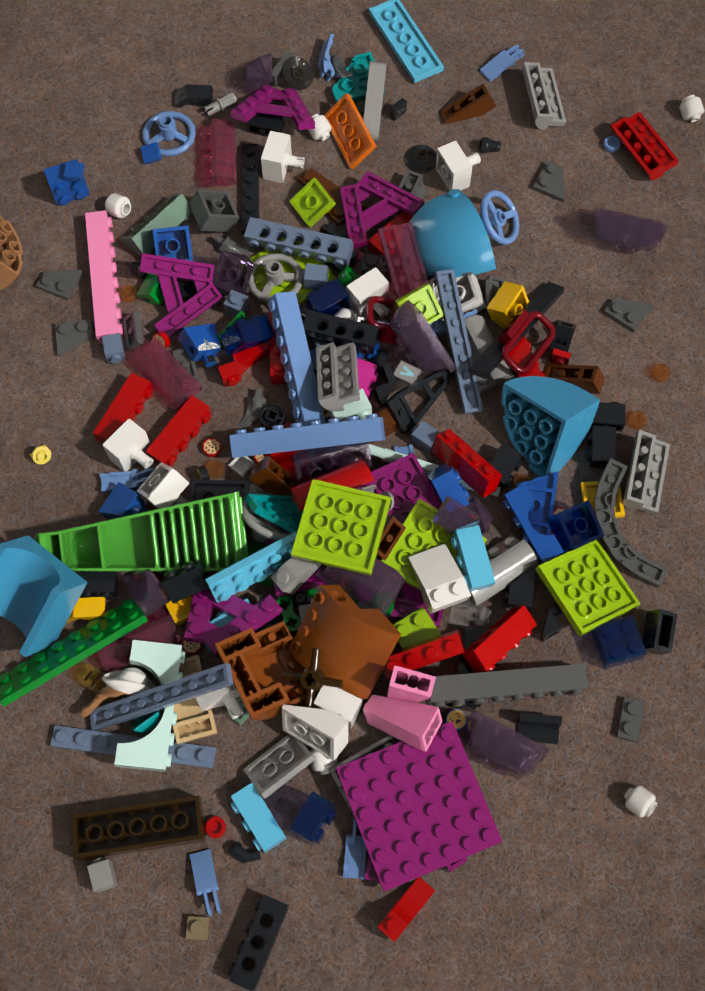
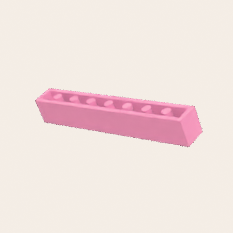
(102, 274)

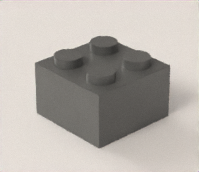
(214, 210)

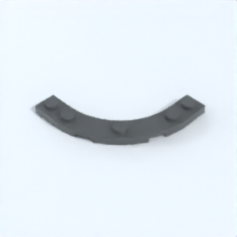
(613, 539)

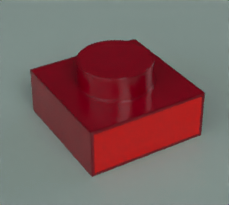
(560, 357)

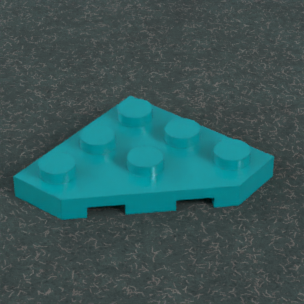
(356, 83)
(276, 509)

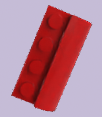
(645, 145)
(351, 475)

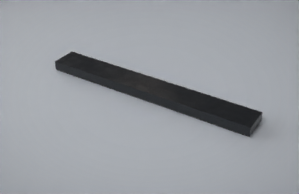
(493, 354)

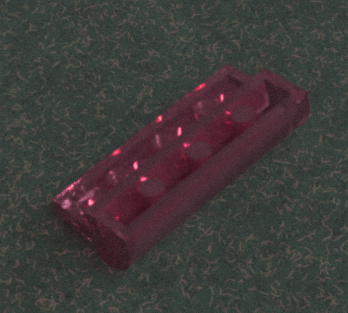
(217, 154)
(402, 258)
(166, 374)
(158, 629)

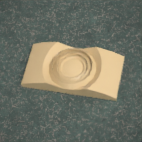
(191, 720)

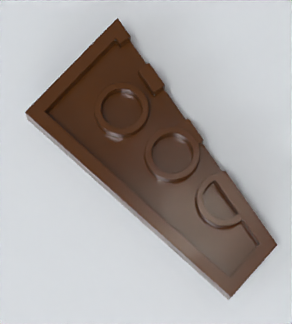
(337, 212)

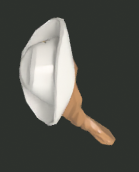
(120, 682)

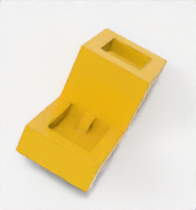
(88, 609)

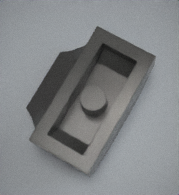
(413, 183)

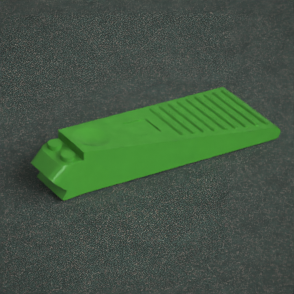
(156, 538)

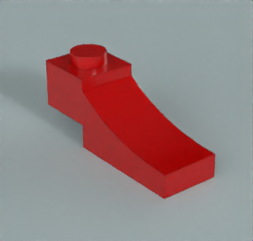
(242, 361)
(406, 909)

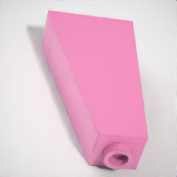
(410, 685)
(404, 720)

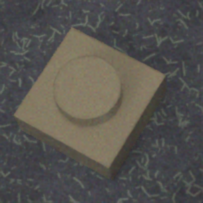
(197, 928)

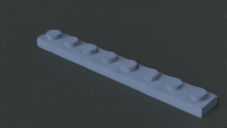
(458, 341)
(161, 697)
(106, 743)

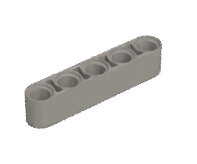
(374, 98)

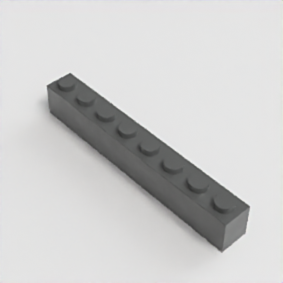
(508, 684)

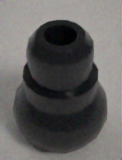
(487, 145)
(135, 267)
(301, 599)

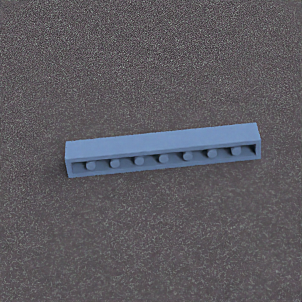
(295, 358)
(307, 437)

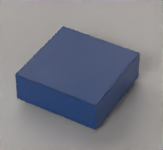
(151, 153)
(74, 171)

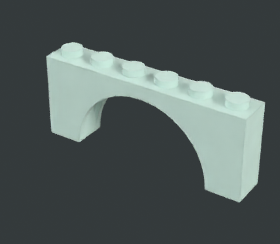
(152, 750)

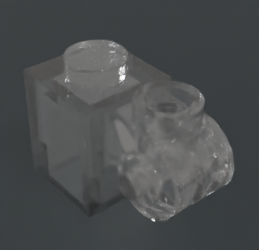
(465, 612)

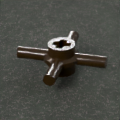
(313, 672)

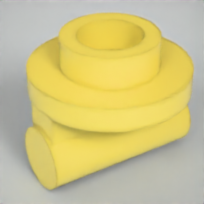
(41, 454)

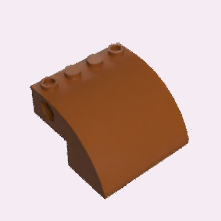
(351, 640)
(258, 668)

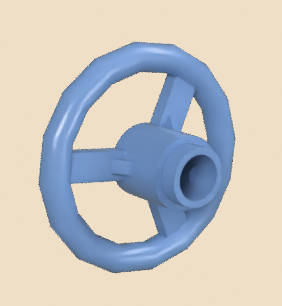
(169, 131)
(497, 218)

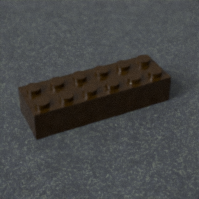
(138, 828)

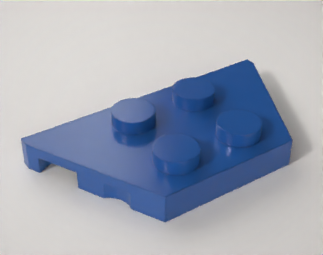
(543, 491)

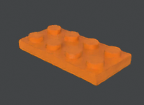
(350, 131)

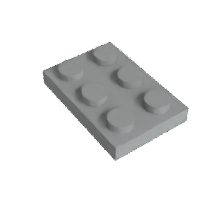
(278, 765)

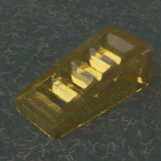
(84, 673)

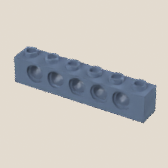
(292, 235)

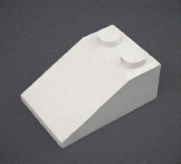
(469, 294)
(439, 578)
(317, 728)

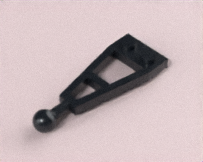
(399, 407)

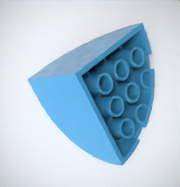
(452, 236)
(547, 420)

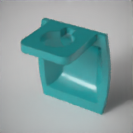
(146, 722)

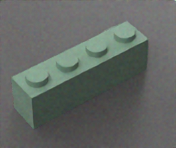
(169, 214)

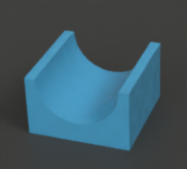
(36, 592)

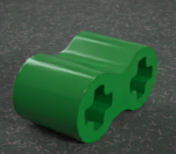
(289, 615)

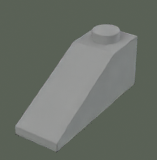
(294, 574)

